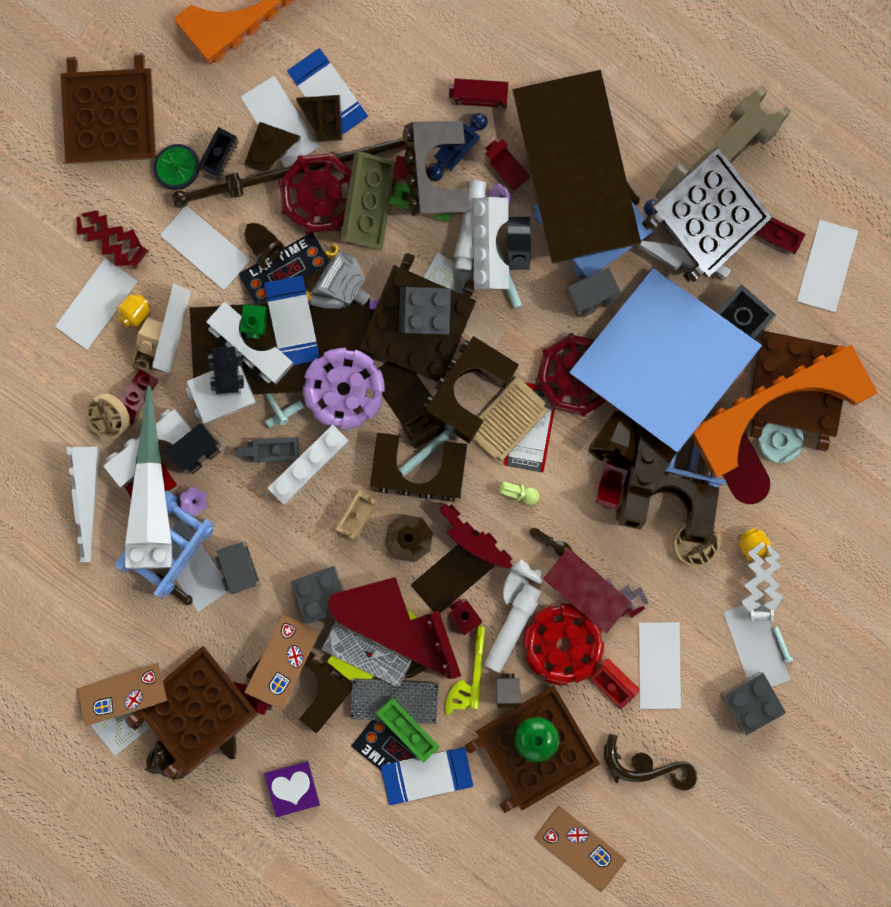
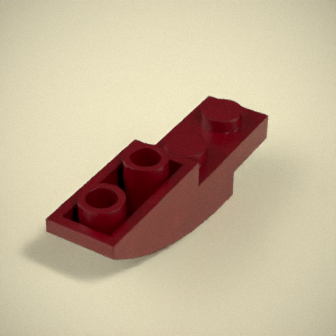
(481, 546)

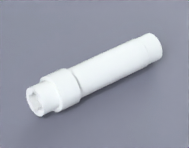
(465, 247)
(523, 607)

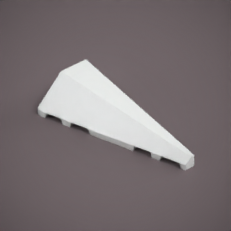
(84, 477)

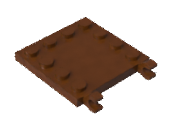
(108, 114)
(799, 410)
(199, 712)
(530, 780)

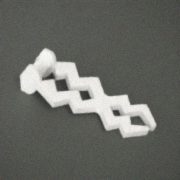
(761, 575)

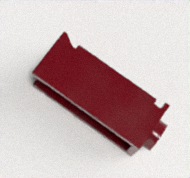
(479, 92)

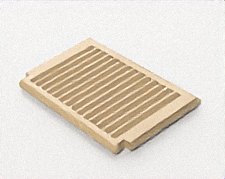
(509, 419)

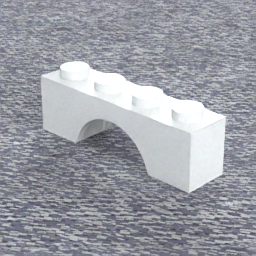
(489, 269)
(270, 362)
(308, 464)
(123, 465)

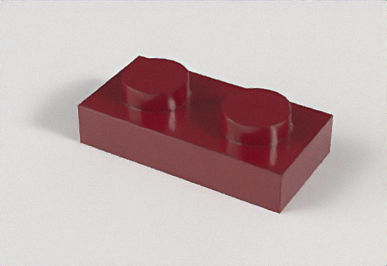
(781, 235)

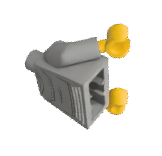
(339, 282)

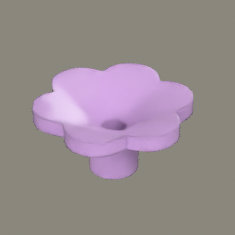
(499, 191)
(187, 501)

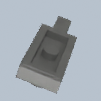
(270, 450)

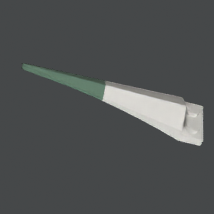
(148, 527)

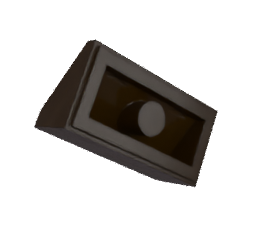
(421, 429)

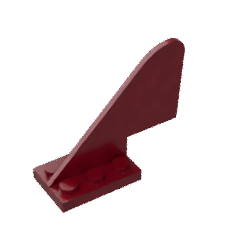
(382, 616)

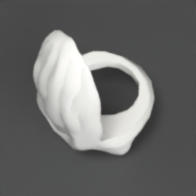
(516, 579)

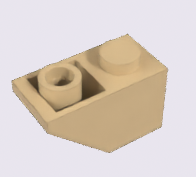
(147, 345)

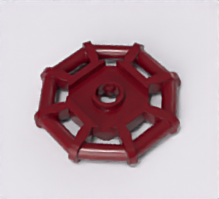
(305, 192)
(563, 378)

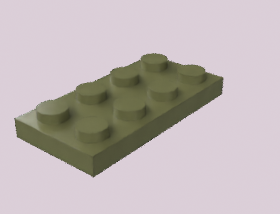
(368, 200)

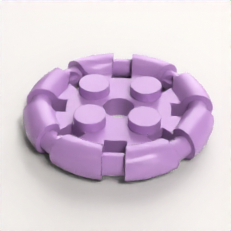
(333, 398)

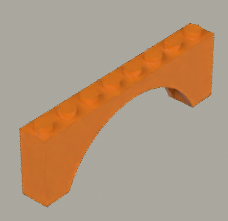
(218, 32)
(836, 375)

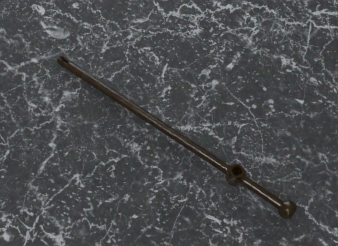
(235, 184)

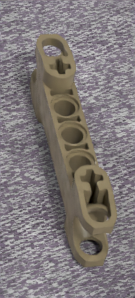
(749, 125)

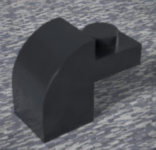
(518, 243)

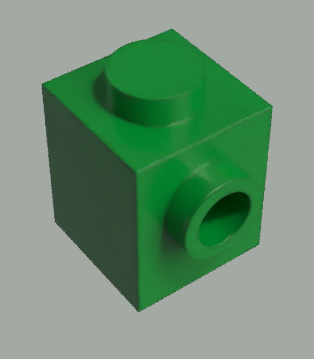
(253, 321)

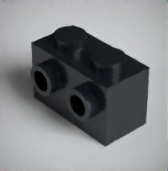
(226, 377)

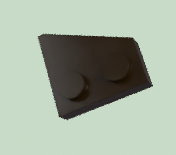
(323, 116)
(269, 146)

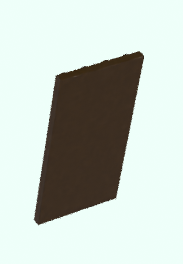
(576, 166)
(332, 330)

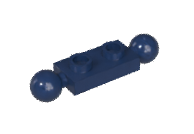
(452, 156)

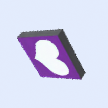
(292, 789)

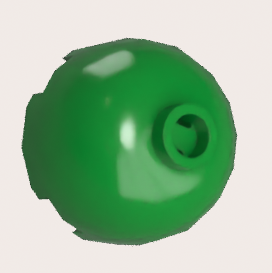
(526, 740)

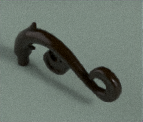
(618, 771)

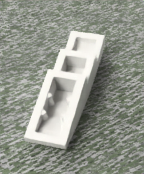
(675, 256)

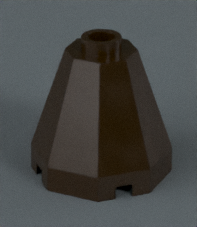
(616, 440)
(421, 540)

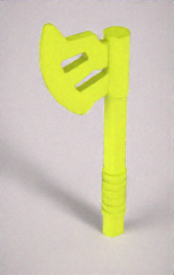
(474, 690)

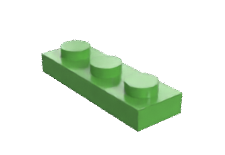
(407, 729)

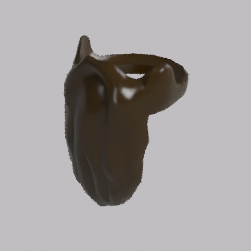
(263, 244)
(161, 761)

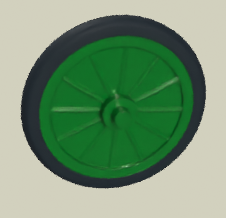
(176, 167)

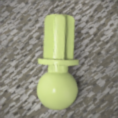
(529, 496)

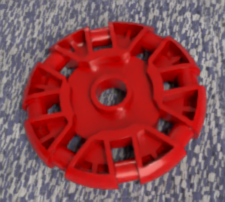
(560, 658)

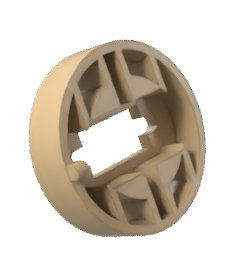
(98, 420)
(701, 553)

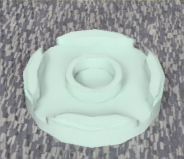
(776, 445)

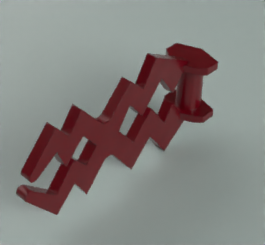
(105, 233)

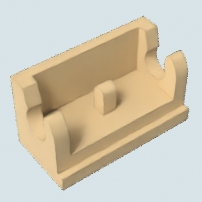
(357, 515)

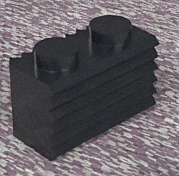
(218, 153)

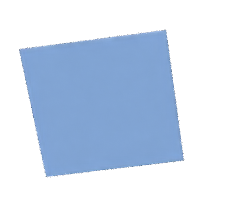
(665, 359)

